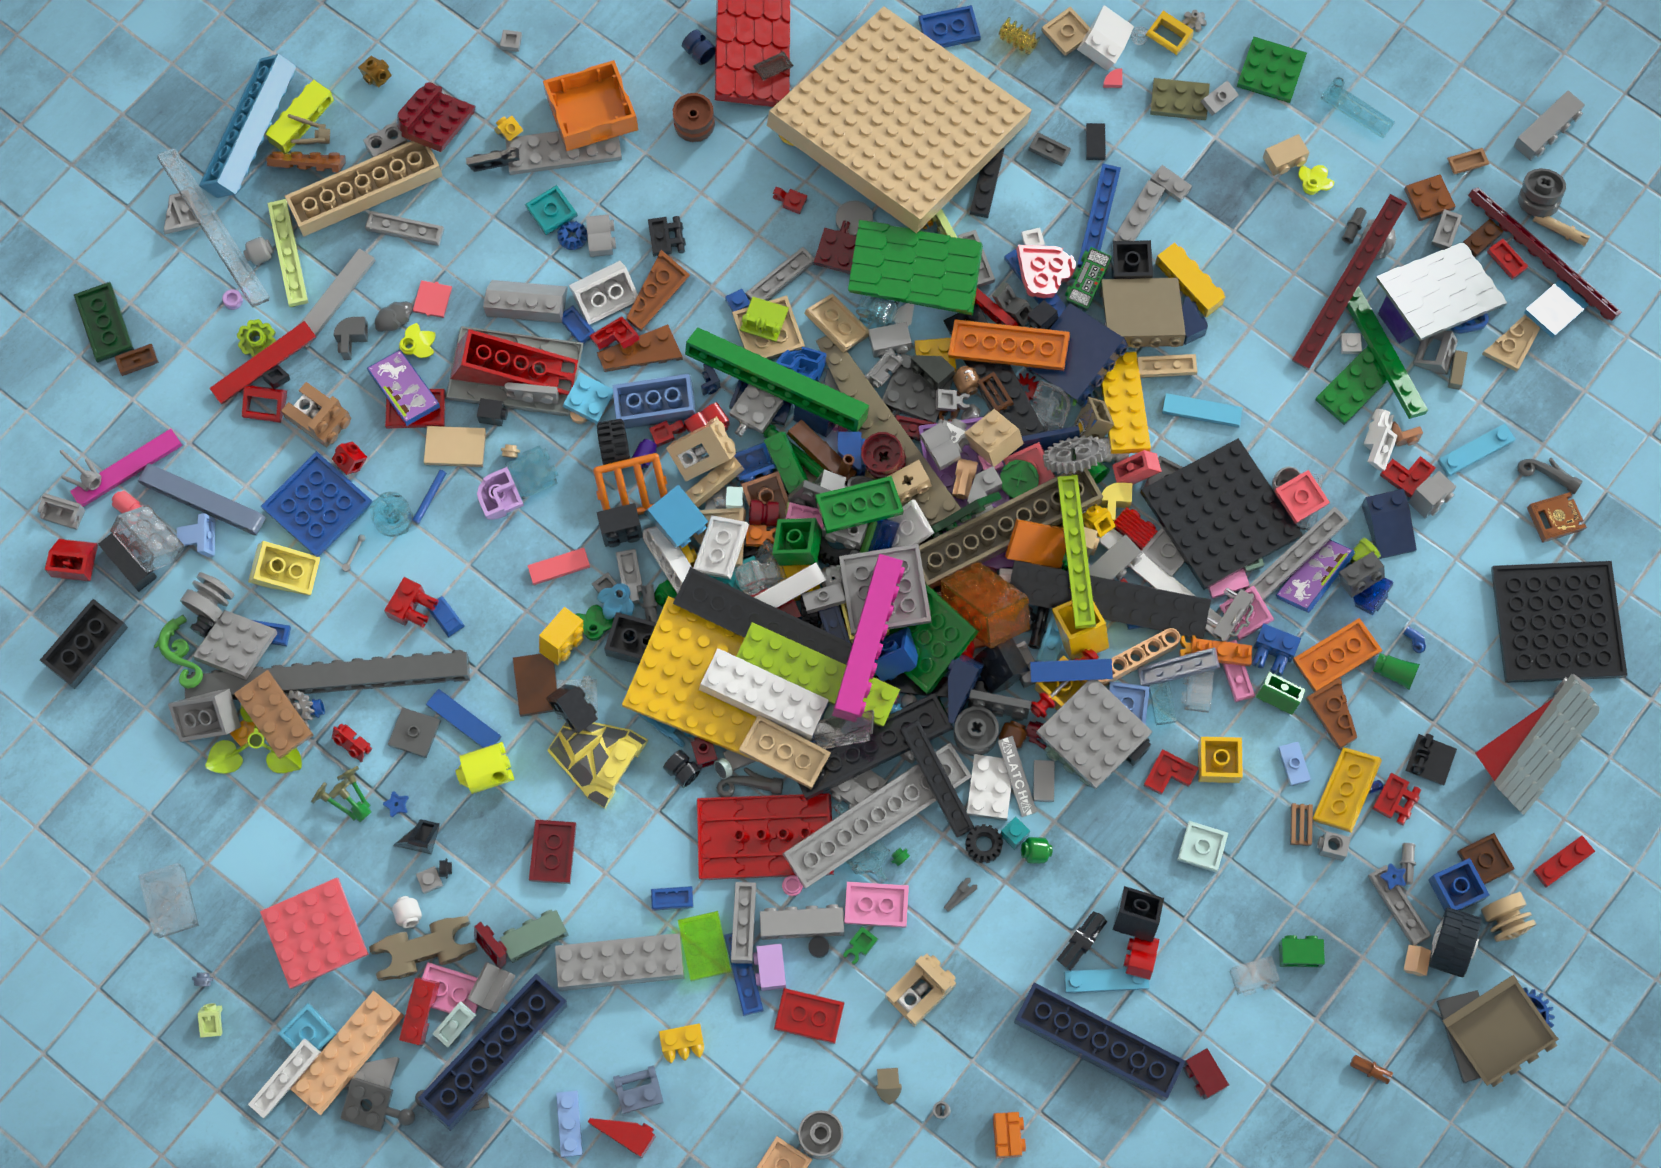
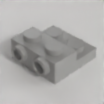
(857, 788)

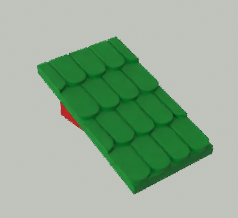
(915, 267)

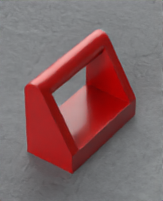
(263, 392)

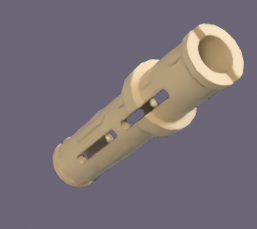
(1563, 229)

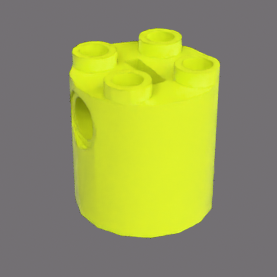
(484, 768)

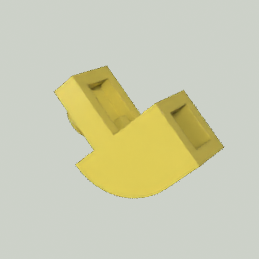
(1117, 496)

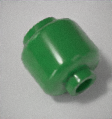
(1036, 850)

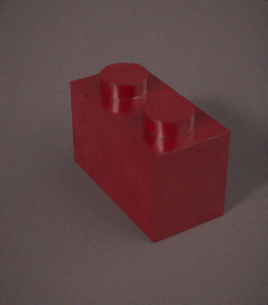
(1205, 1074)

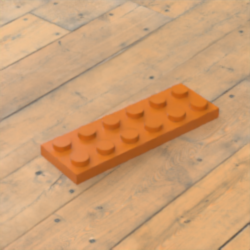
(1009, 345)

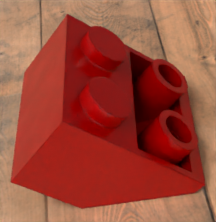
(71, 560)

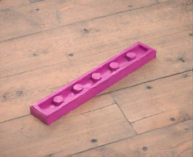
(129, 466)

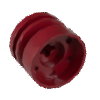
(882, 446)

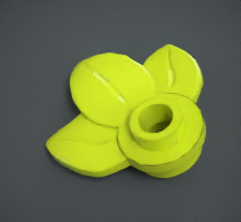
(1315, 179)
(420, 340)

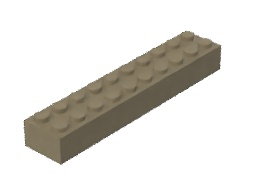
(991, 532)

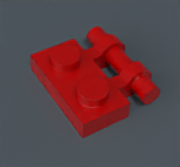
(1391, 795)

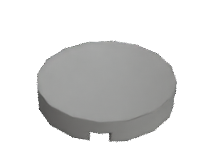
(853, 212)

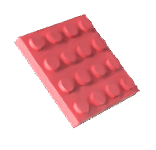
(314, 933)

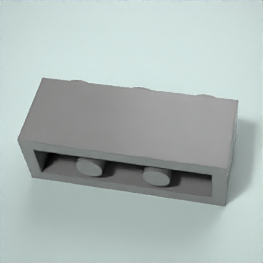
(1117, 560)

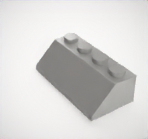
(525, 301)

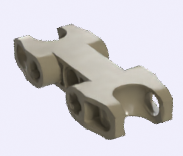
(408, 952)

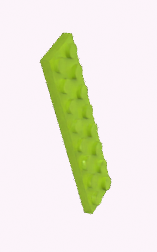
(810, 669)

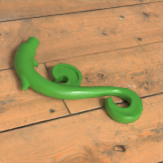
(177, 656)

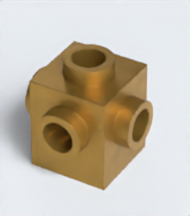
(375, 71)

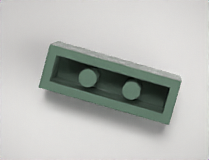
(534, 935)

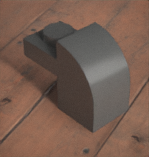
(1012, 305)
(348, 331)

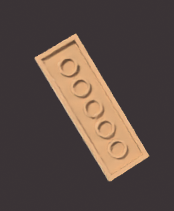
(347, 1052)

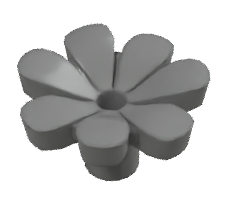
(1195, 20)

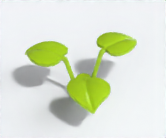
(226, 759)

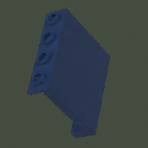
(1089, 354)

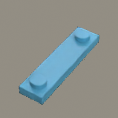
(1476, 450)
(1102, 981)

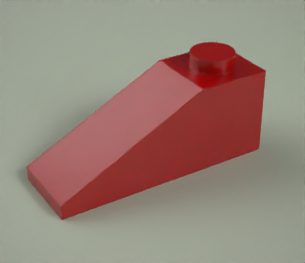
(628, 1134)

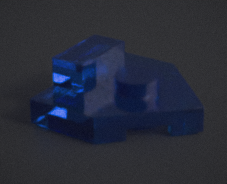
(1373, 597)

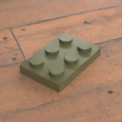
(1179, 99)

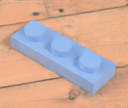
(569, 1124)

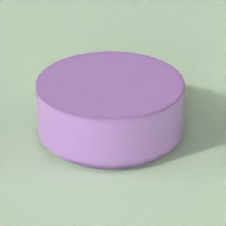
(232, 299)

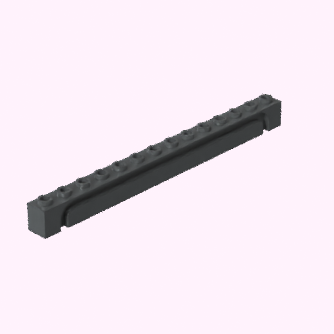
(349, 675)

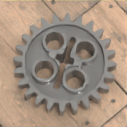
(1062, 456)

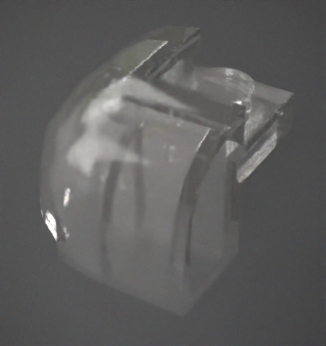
(1051, 406)

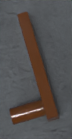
(821, 451)

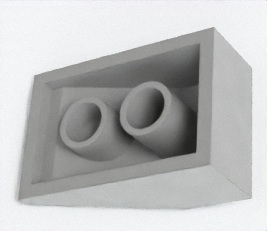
(205, 715)

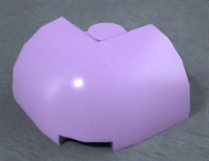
(498, 494)

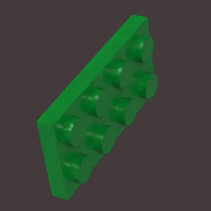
(1353, 387)
(859, 504)

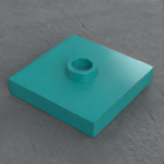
(551, 210)

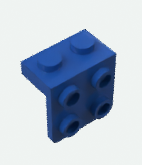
(754, 461)

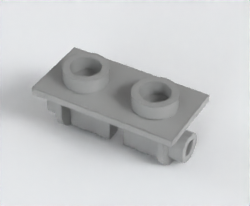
(878, 374)

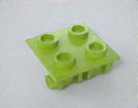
(764, 319)

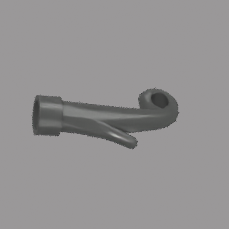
(1553, 471)
(754, 780)

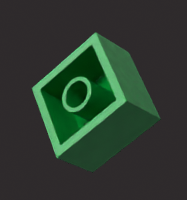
(797, 541)

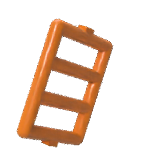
(636, 463)

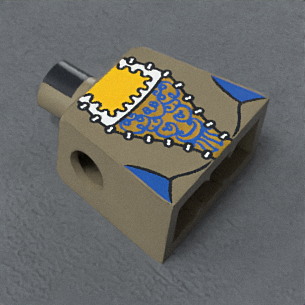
(1094, 419)

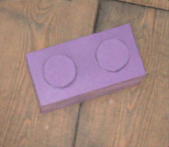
(771, 967)

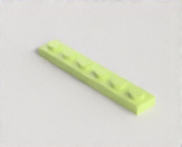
(288, 253)

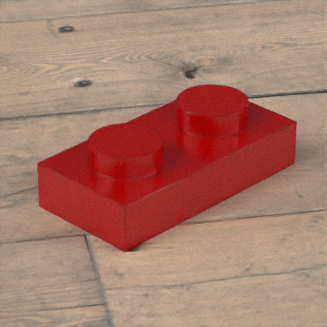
(1507, 259)

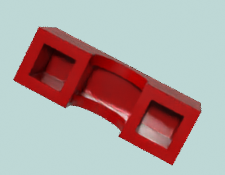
(416, 1018)

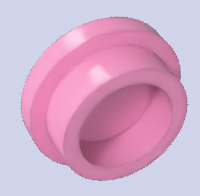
(792, 886)

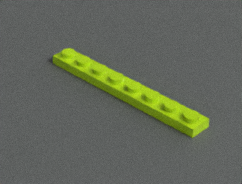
(1076, 552)

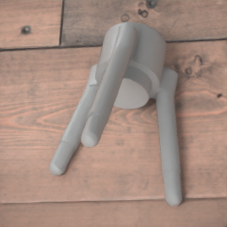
(90, 479)

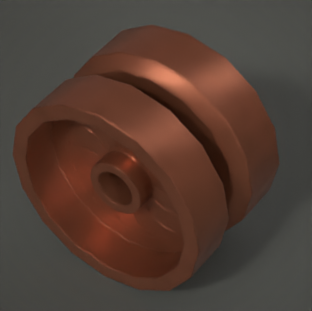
(693, 117)

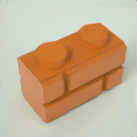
(1007, 1135)

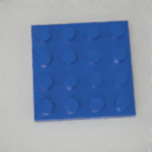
(316, 504)

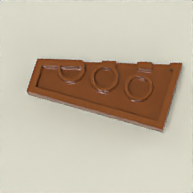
(305, 161)
(657, 289)
(651, 348)

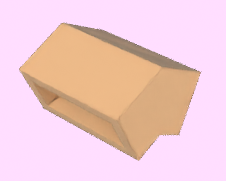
(1417, 960)

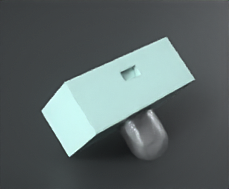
(733, 499)

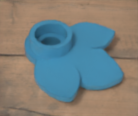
(614, 603)

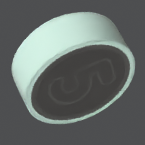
(723, 768)

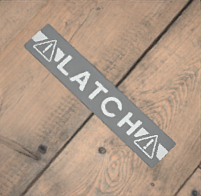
(1017, 776)

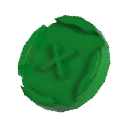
(1018, 478)

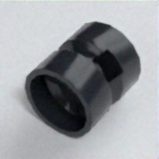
(680, 767)

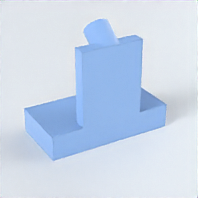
(201, 534)

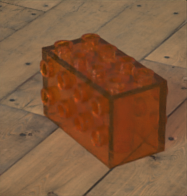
(987, 603)

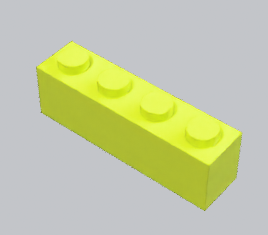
(307, 105)

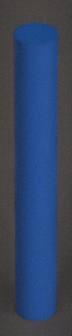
(429, 496)

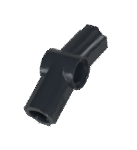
(1082, 940)

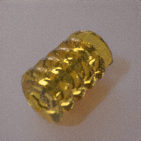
(1018, 36)

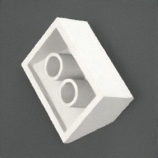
(604, 292)

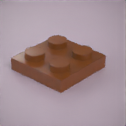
(1429, 197)

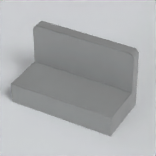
(491, 987)

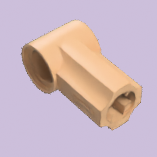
(964, 474)

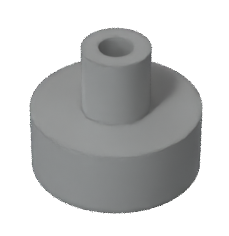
(972, 412)

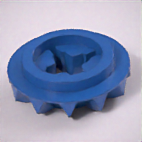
(572, 243)

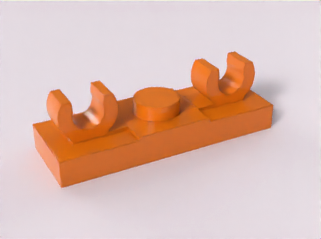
(1226, 651)

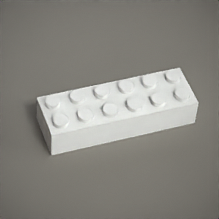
(763, 694)

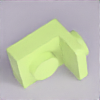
(210, 1020)

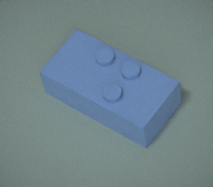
(654, 401)

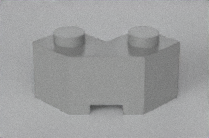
(984, 484)

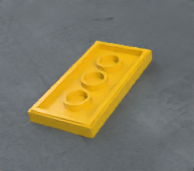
(1347, 789)

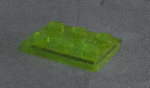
(704, 946)

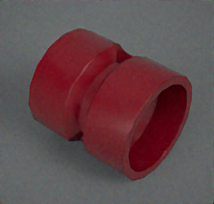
(763, 513)

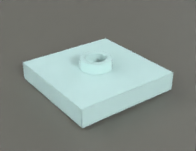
(1202, 846)

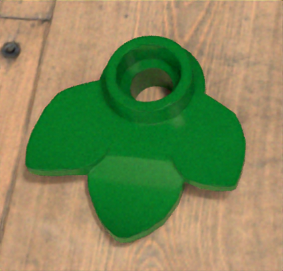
(595, 620)

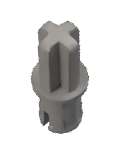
(1407, 862)

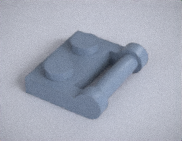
(641, 1096)

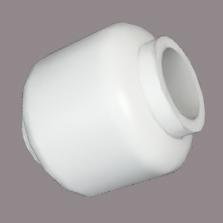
(406, 912)

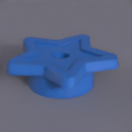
(401, 800)
(1387, 876)

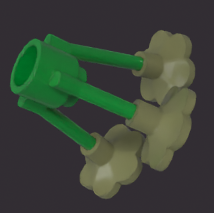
(359, 810)

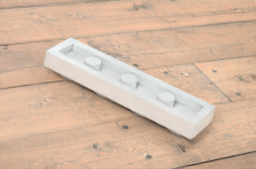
(284, 1078)

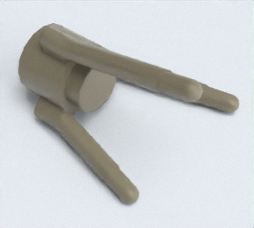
(321, 136)

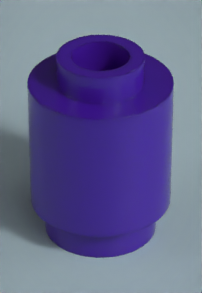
(644, 448)

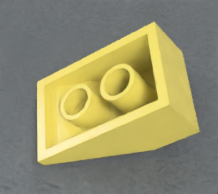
(283, 568)

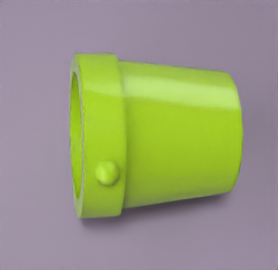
(1363, 548)

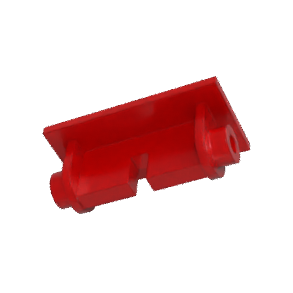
(344, 735)

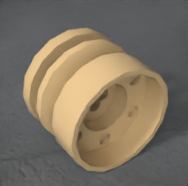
(1508, 917)

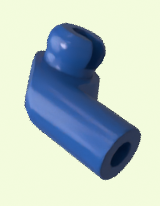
(1417, 639)

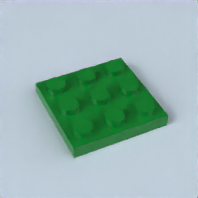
(1271, 69)

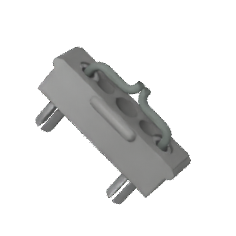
(1233, 615)

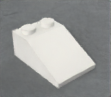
(1106, 38)

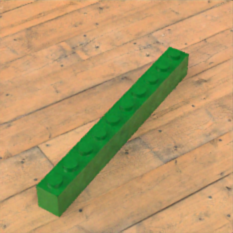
(777, 380)

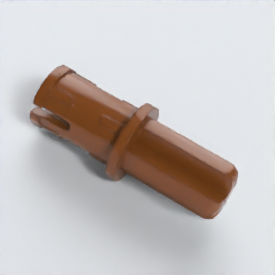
(1370, 1069)

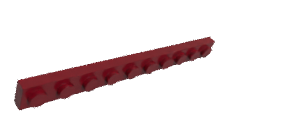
(1548, 258)
(1349, 281)

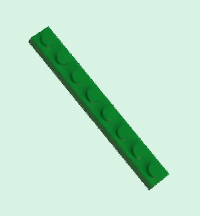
(1386, 356)

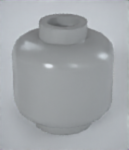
(258, 250)

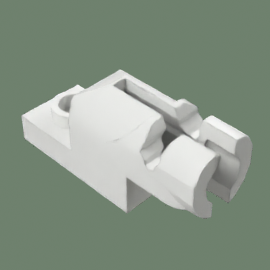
(1380, 439)

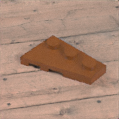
(1332, 711)

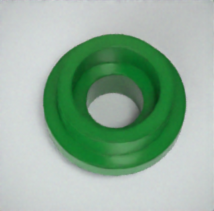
(899, 856)

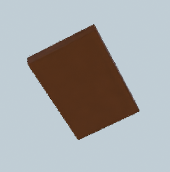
(534, 682)

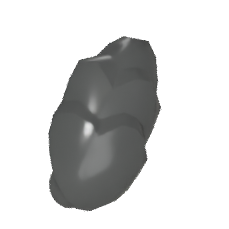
(393, 316)

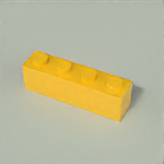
(1191, 279)

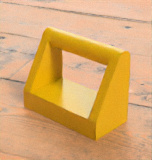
(1173, 25)

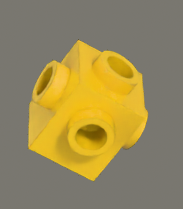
(1098, 519)

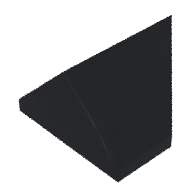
(421, 837)

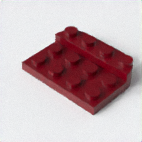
(433, 117)

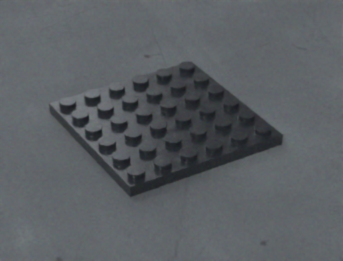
(1221, 513)
(1558, 621)

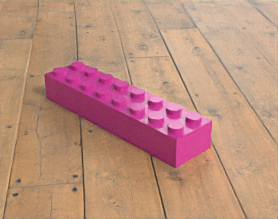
(866, 643)

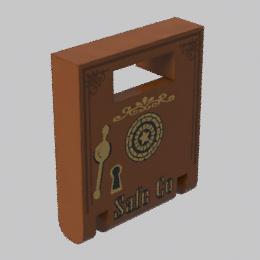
(1561, 515)

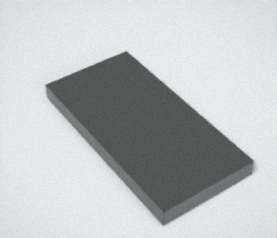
(1448, 1007)

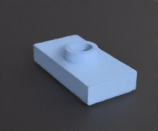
(1294, 763)

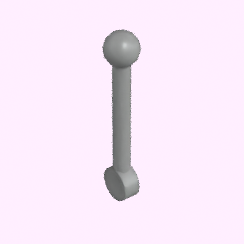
(346, 567)

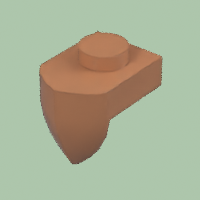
(1406, 437)

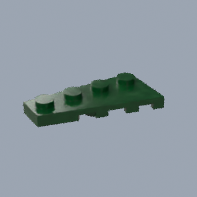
(964, 514)

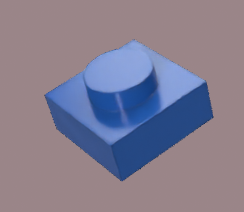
(737, 300)

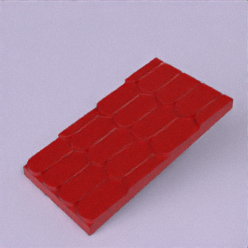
(746, 36)
(750, 833)

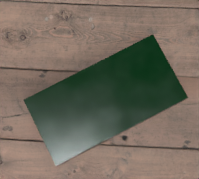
(103, 322)

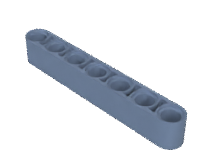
(202, 499)

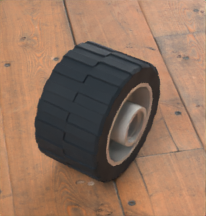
(1455, 942)

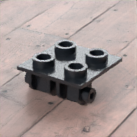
(1431, 759)

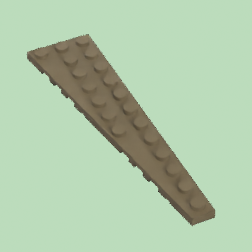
(937, 501)

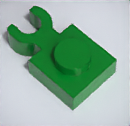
(862, 943)

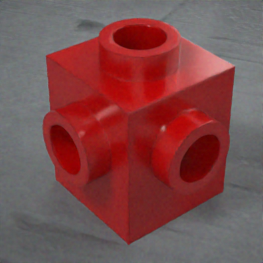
(349, 457)

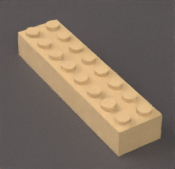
(363, 186)

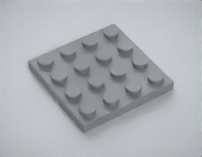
(911, 603)
(1094, 732)

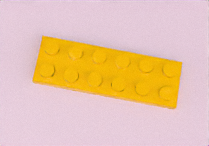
(1126, 406)

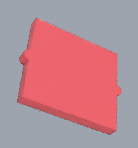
(432, 299)

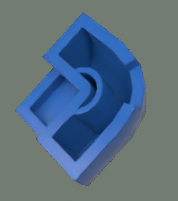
(804, 361)

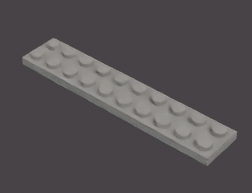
(869, 820)

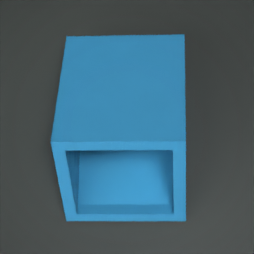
(677, 517)

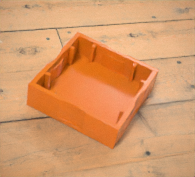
(590, 105)

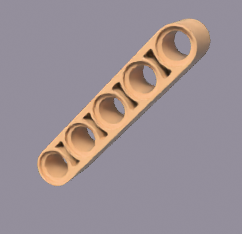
(1144, 653)

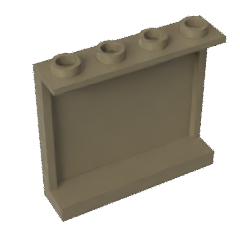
(1144, 311)
(1501, 1031)

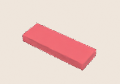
(558, 566)

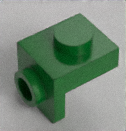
(663, 591)

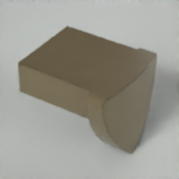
(888, 1085)

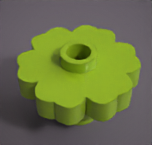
(248, 333)

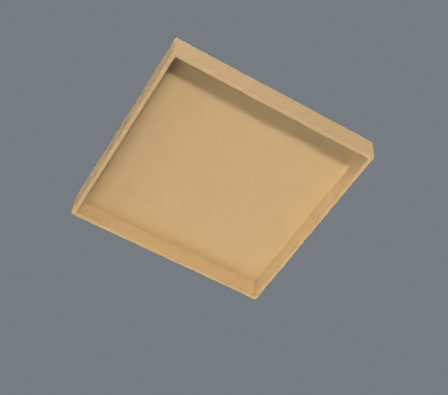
(899, 118)

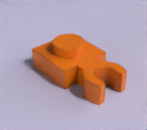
(758, 534)

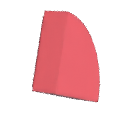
(1113, 79)

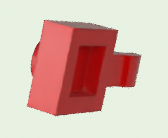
(792, 200)
(663, 432)

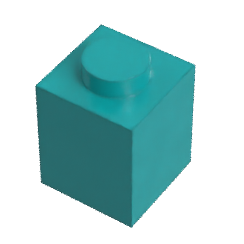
(1015, 833)

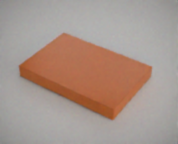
(1037, 544)

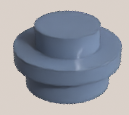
(202, 979)

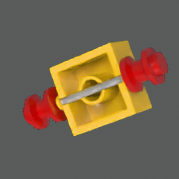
(1057, 693)

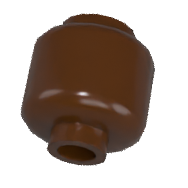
(1016, 730)

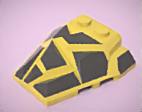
(596, 757)

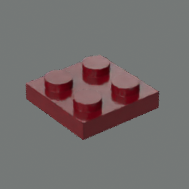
(494, 949)

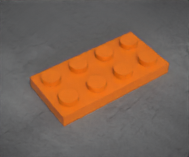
(1337, 655)

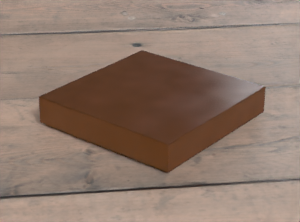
(1487, 858)

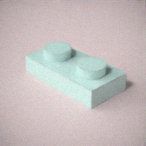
(454, 1024)

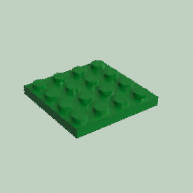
(938, 641)

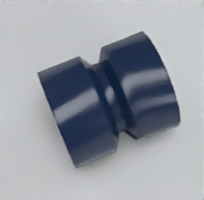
(701, 49)

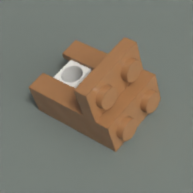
(326, 422)

